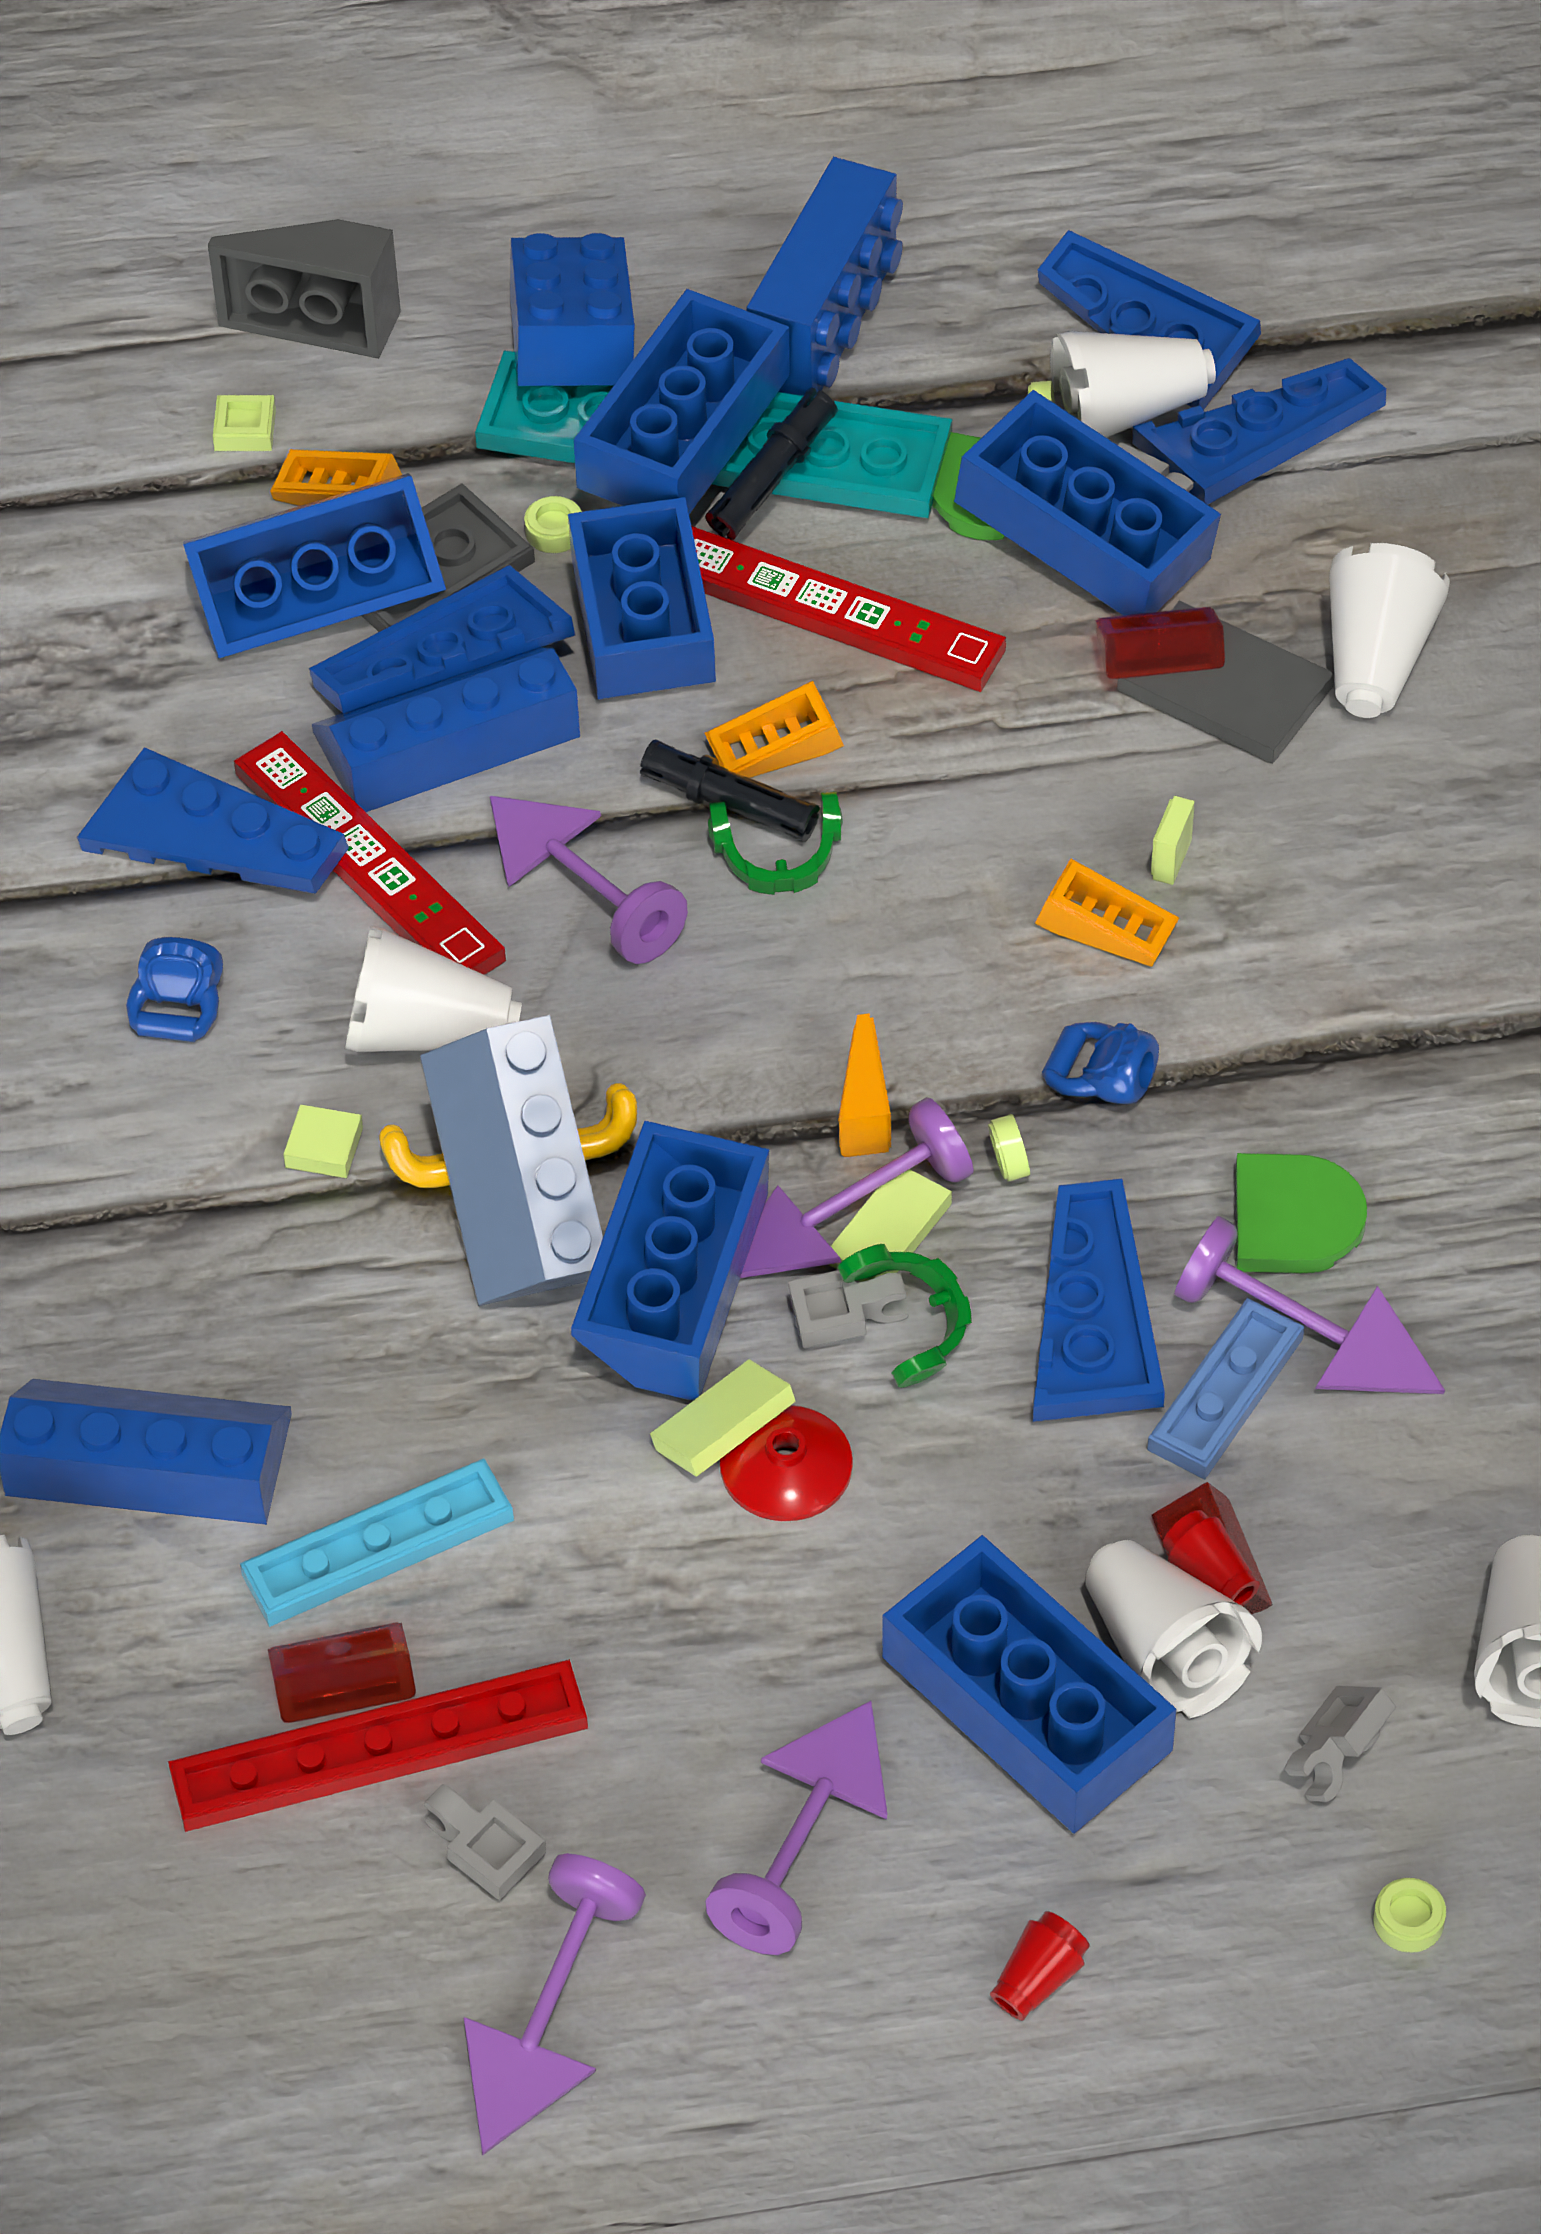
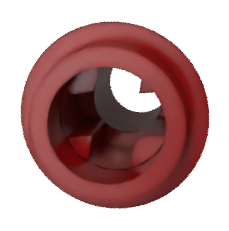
(1209, 1554)
(1040, 1963)

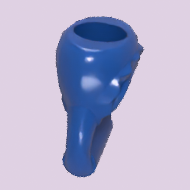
(176, 973)
(1117, 1068)

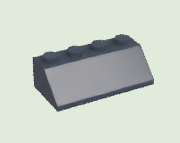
(513, 1160)

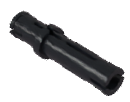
(786, 445)
(707, 781)

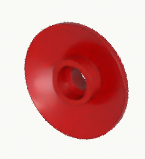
(795, 1483)

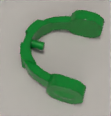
(782, 879)
(940, 1278)

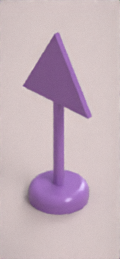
(532, 831)
(788, 1238)
(1371, 1355)
(835, 1761)
(515, 2075)

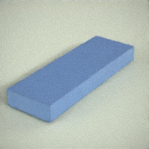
(1225, 1388)

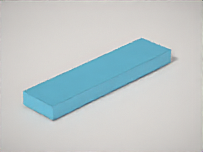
(376, 1542)

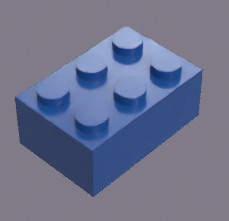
(570, 310)
(642, 598)

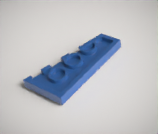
(1135, 300)
(1261, 428)
(453, 636)
(210, 825)
(1097, 1320)

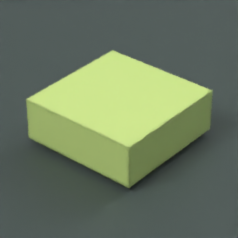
(244, 423)
(1172, 839)
(323, 1141)

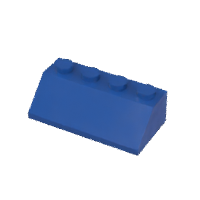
(314, 565)
(451, 728)
(672, 1258)
(142, 1450)

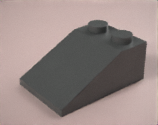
(309, 284)

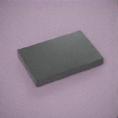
(468, 547)
(1249, 702)

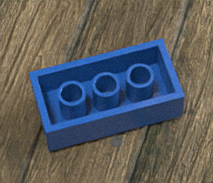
(832, 269)
(682, 404)
(1086, 507)
(1028, 1683)

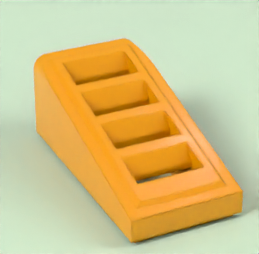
(343, 466)
(785, 711)
(1082, 925)
(864, 1103)

